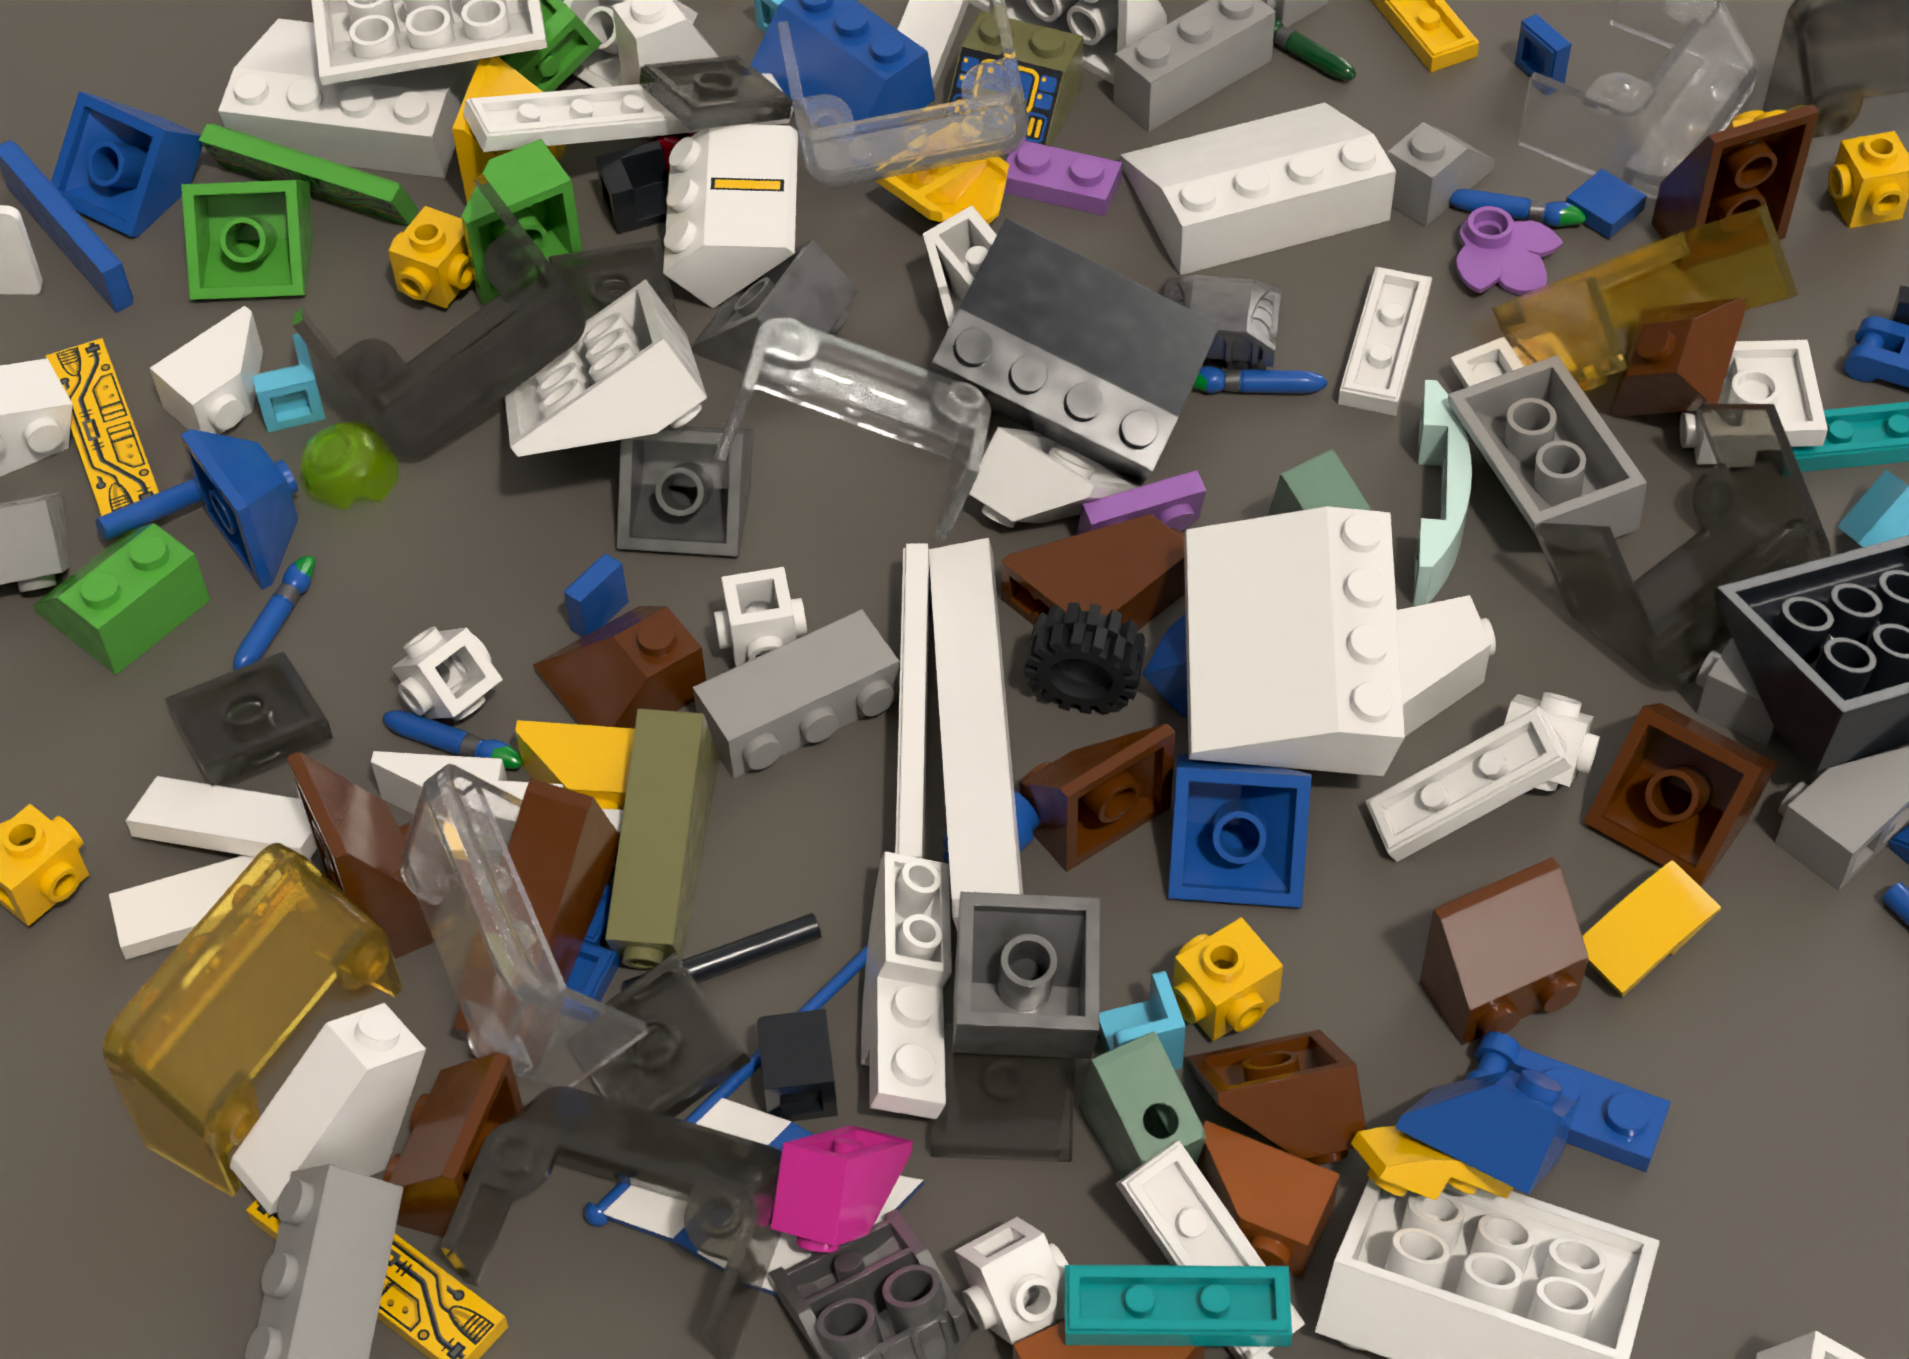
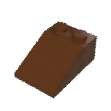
(1739, 172)
(361, 851)

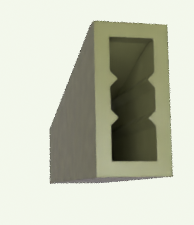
(661, 836)

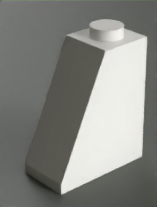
(655, 34)
(1441, 656)
(335, 1105)

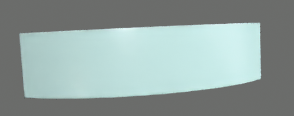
(1444, 444)

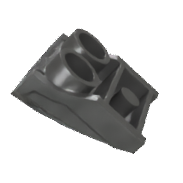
(1243, 309)
(875, 1298)

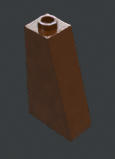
(564, 860)

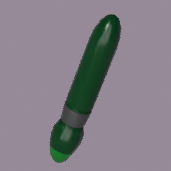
(1312, 52)

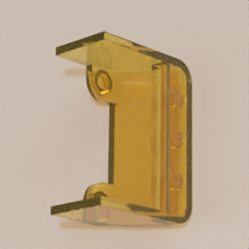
(1595, 310)
(231, 1001)

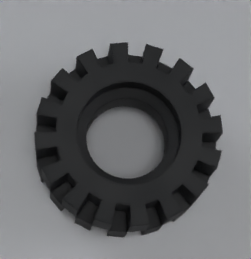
(1085, 658)

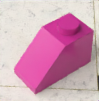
(836, 1185)

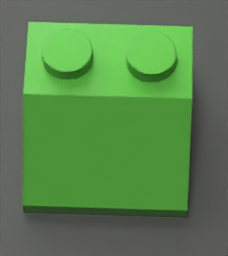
(539, 198)
(247, 238)
(127, 597)

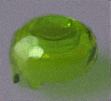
(347, 464)

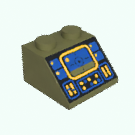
(1047, 65)

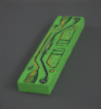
(326, 178)

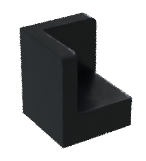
(634, 186)
(797, 1065)

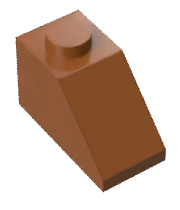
(1270, 1195)

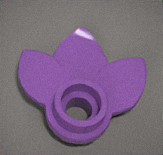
(1504, 251)

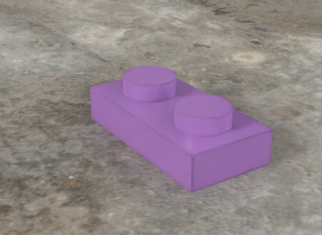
(1063, 177)
(1172, 501)

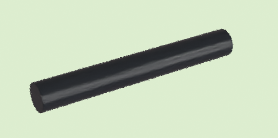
(750, 949)

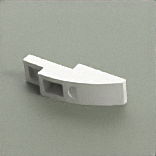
(905, 985)

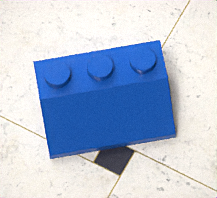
(849, 55)

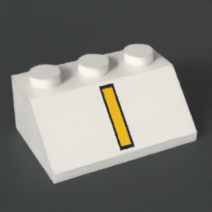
(730, 208)

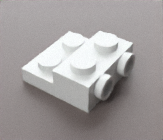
(1767, 374)

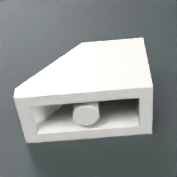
(210, 378)

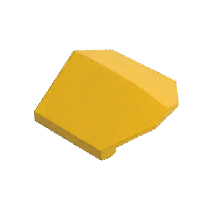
(953, 188)

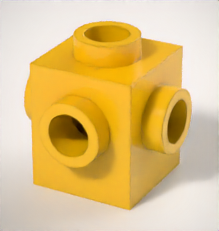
(1870, 179)
(431, 258)
(38, 863)
(1226, 979)

